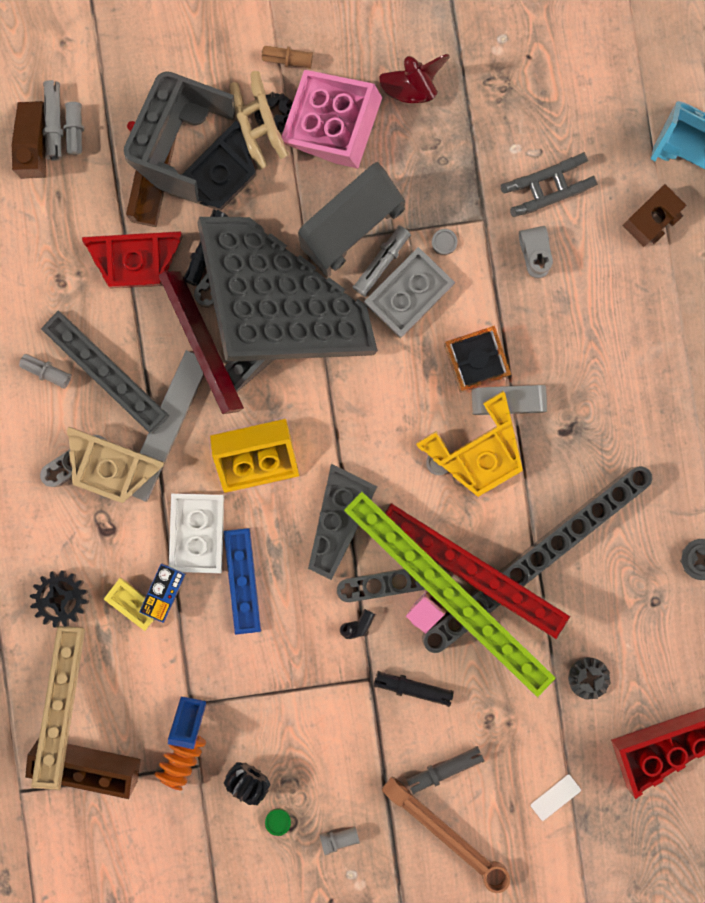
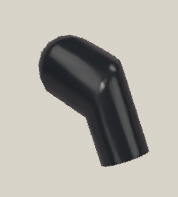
(357, 628)

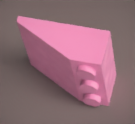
(332, 117)

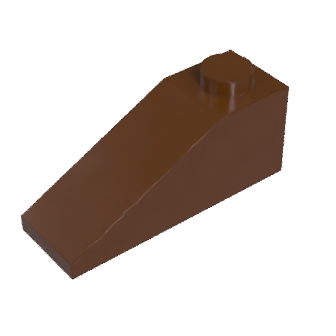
(28, 141)

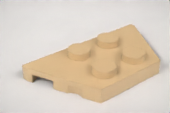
(108, 466)

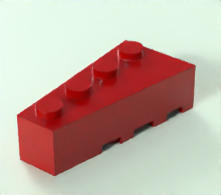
(660, 750)

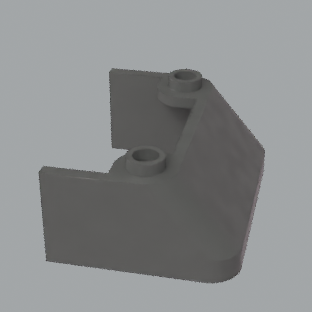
(168, 104)
(350, 217)

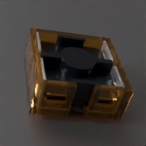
(477, 358)

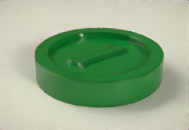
(278, 822)

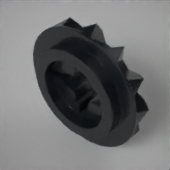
(284, 107)

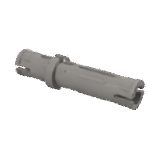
(52, 130)
(387, 253)

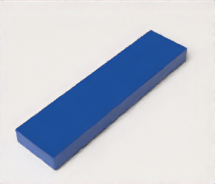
(242, 581)

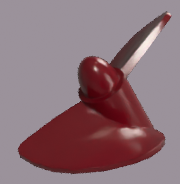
(415, 82)

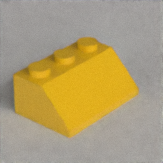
(254, 455)

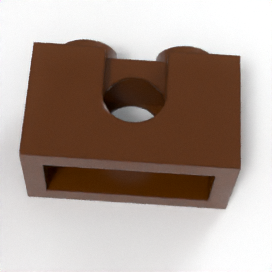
(665, 205)

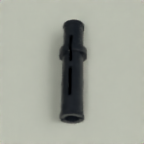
(197, 264)
(413, 688)

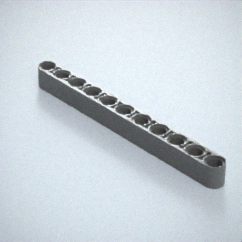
(543, 545)

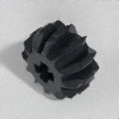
(247, 783)

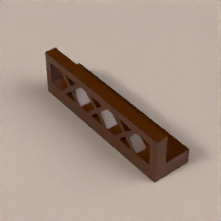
(146, 199)

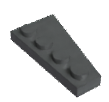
(334, 525)

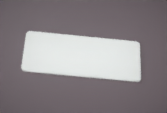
(555, 797)

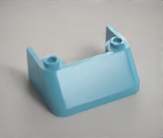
(682, 136)

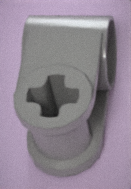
(535, 246)

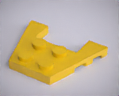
(487, 458)

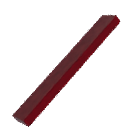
(201, 342)

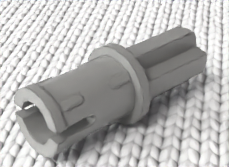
(73, 128)
(45, 370)

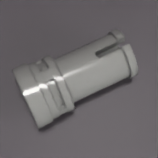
(334, 841)

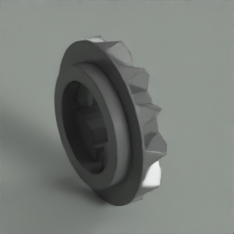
(689, 558)
(578, 673)

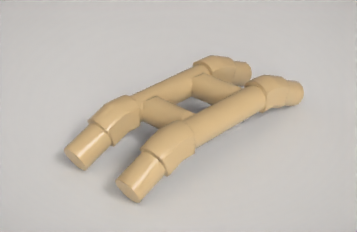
(269, 126)

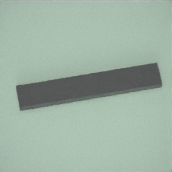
(105, 372)

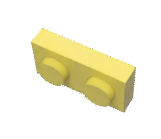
(129, 602)

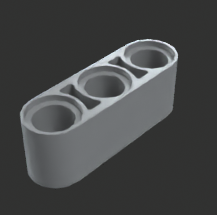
(519, 399)

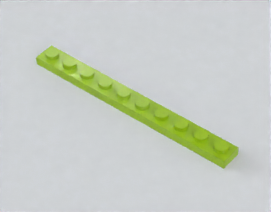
(450, 594)

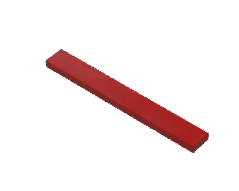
(481, 575)

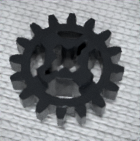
(62, 609)

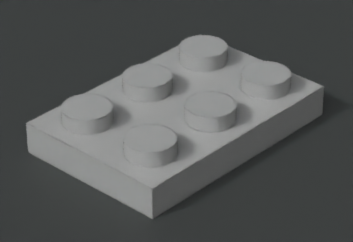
(409, 292)

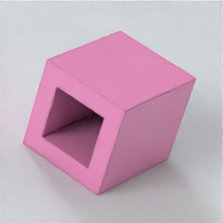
(426, 612)

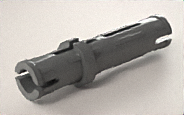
(445, 770)

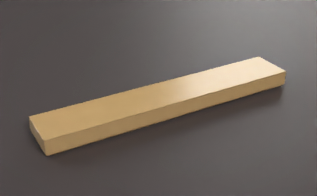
(58, 708)

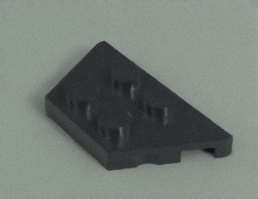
(222, 169)

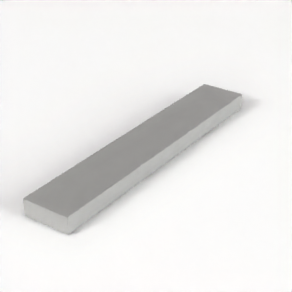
(176, 404)

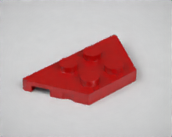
(133, 258)

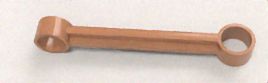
(403, 798)

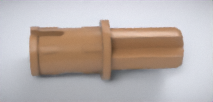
(287, 56)

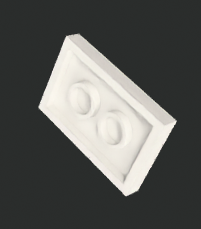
(196, 533)

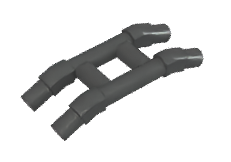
(555, 171)

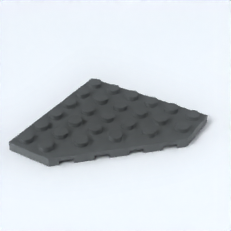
(277, 302)

